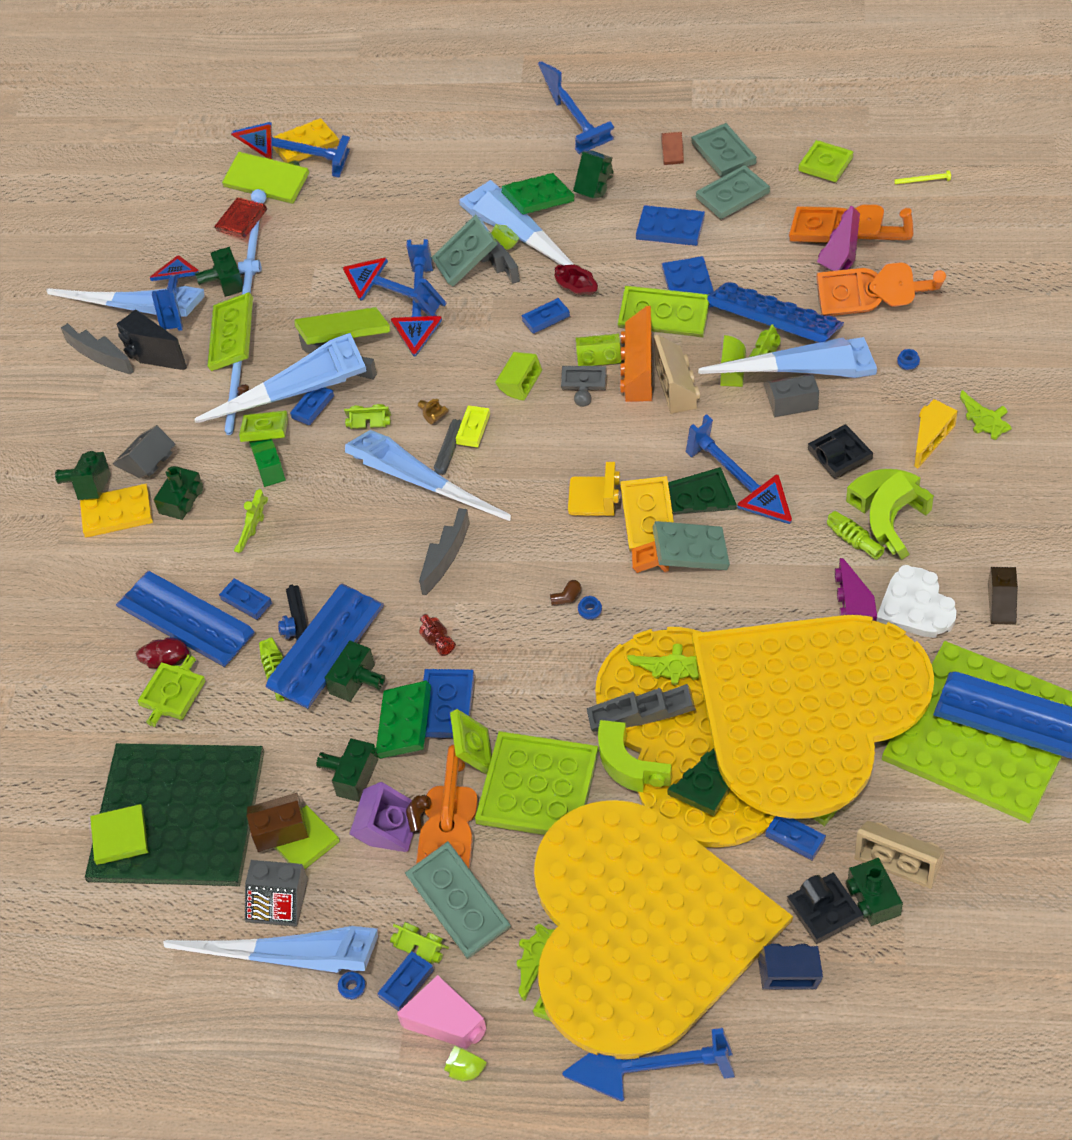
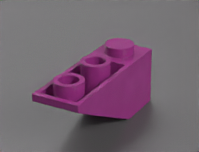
(842, 246)
(853, 593)

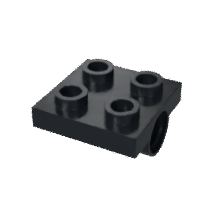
(840, 451)
(824, 907)

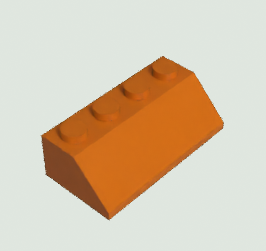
(637, 357)

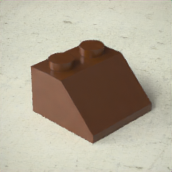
(276, 822)

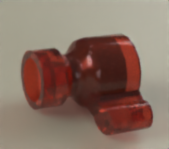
(436, 635)

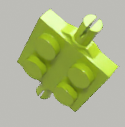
(171, 691)

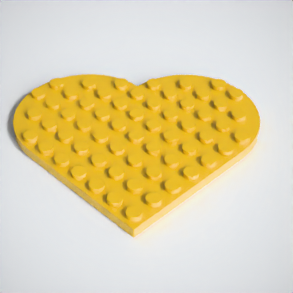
(804, 704)
(675, 740)
(643, 928)

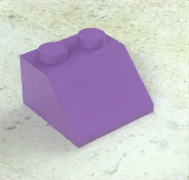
(382, 818)

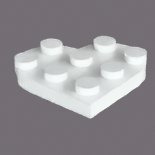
(915, 603)

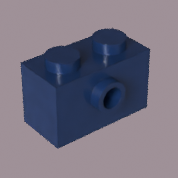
(790, 967)

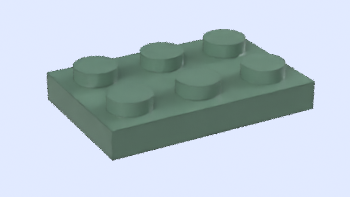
(723, 149)
(732, 192)
(464, 250)
(690, 545)

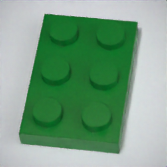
(537, 193)
(403, 719)

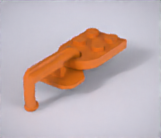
(817, 224)
(848, 290)
(449, 814)

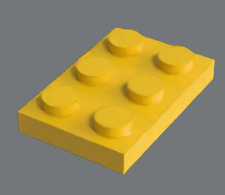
(313, 133)
(644, 504)
(116, 510)

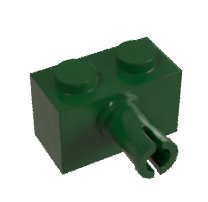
(593, 174)
(224, 271)
(88, 476)
(178, 492)
(351, 671)
(351, 769)
(874, 892)

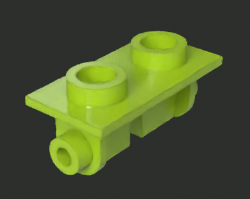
(767, 342)
(377, 414)
(408, 938)

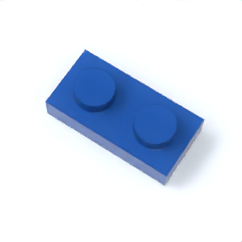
(545, 315)
(311, 405)
(245, 598)
(796, 836)
(405, 981)

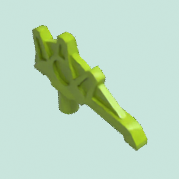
(985, 419)
(253, 516)
(673, 666)
(531, 957)

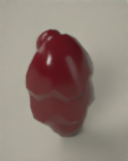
(575, 279)
(165, 651)

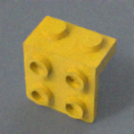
(594, 494)

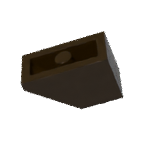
(1003, 595)

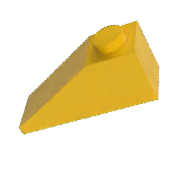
(935, 424)

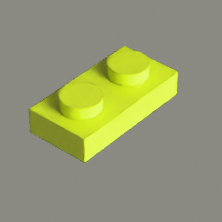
(472, 426)

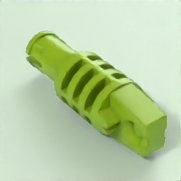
(854, 534)
(270, 659)

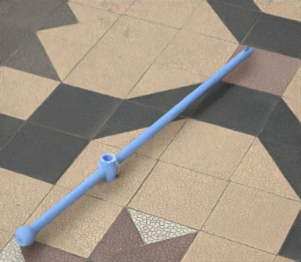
(249, 268)

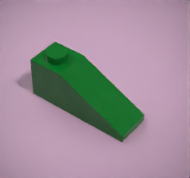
(267, 462)

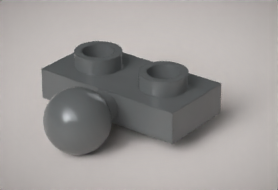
(583, 379)

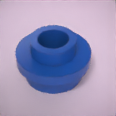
(908, 359)
(589, 602)
(286, 627)
(351, 978)

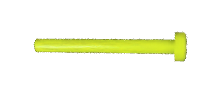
(947, 175)

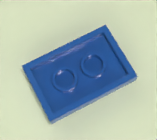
(670, 225)
(688, 276)
(449, 691)

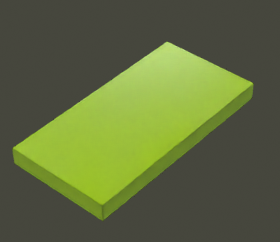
(275, 178)
(670, 310)
(330, 326)
(230, 331)

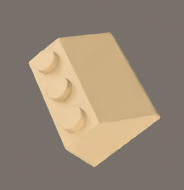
(675, 376)
(899, 853)

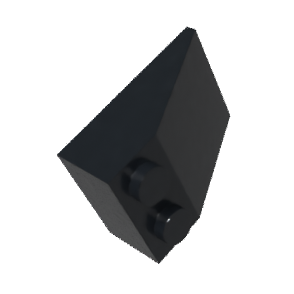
(149, 342)

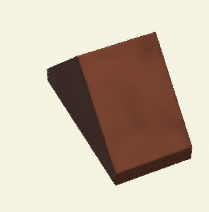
(672, 148)

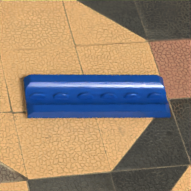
(770, 311)
(186, 618)
(306, 664)
(1007, 713)

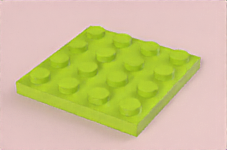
(534, 782)

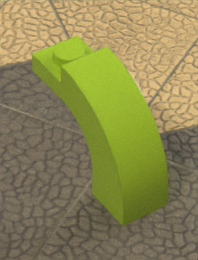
(863, 489)
(885, 505)
(624, 767)

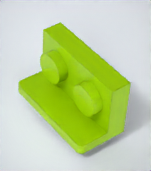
(598, 350)

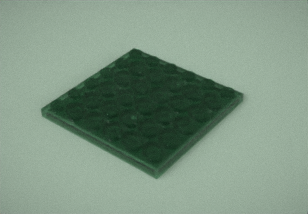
(192, 812)

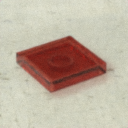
(240, 217)

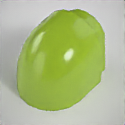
(505, 236)
(464, 1065)

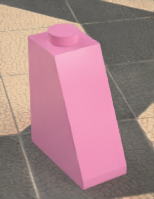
(443, 1015)

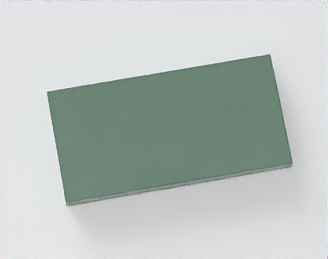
(458, 900)

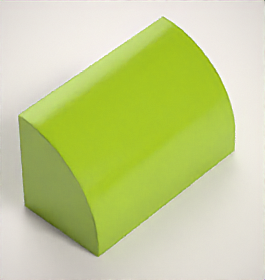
(732, 350)
(519, 375)

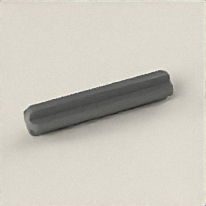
(448, 447)

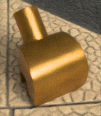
(432, 410)

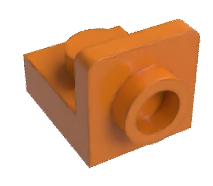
(646, 557)

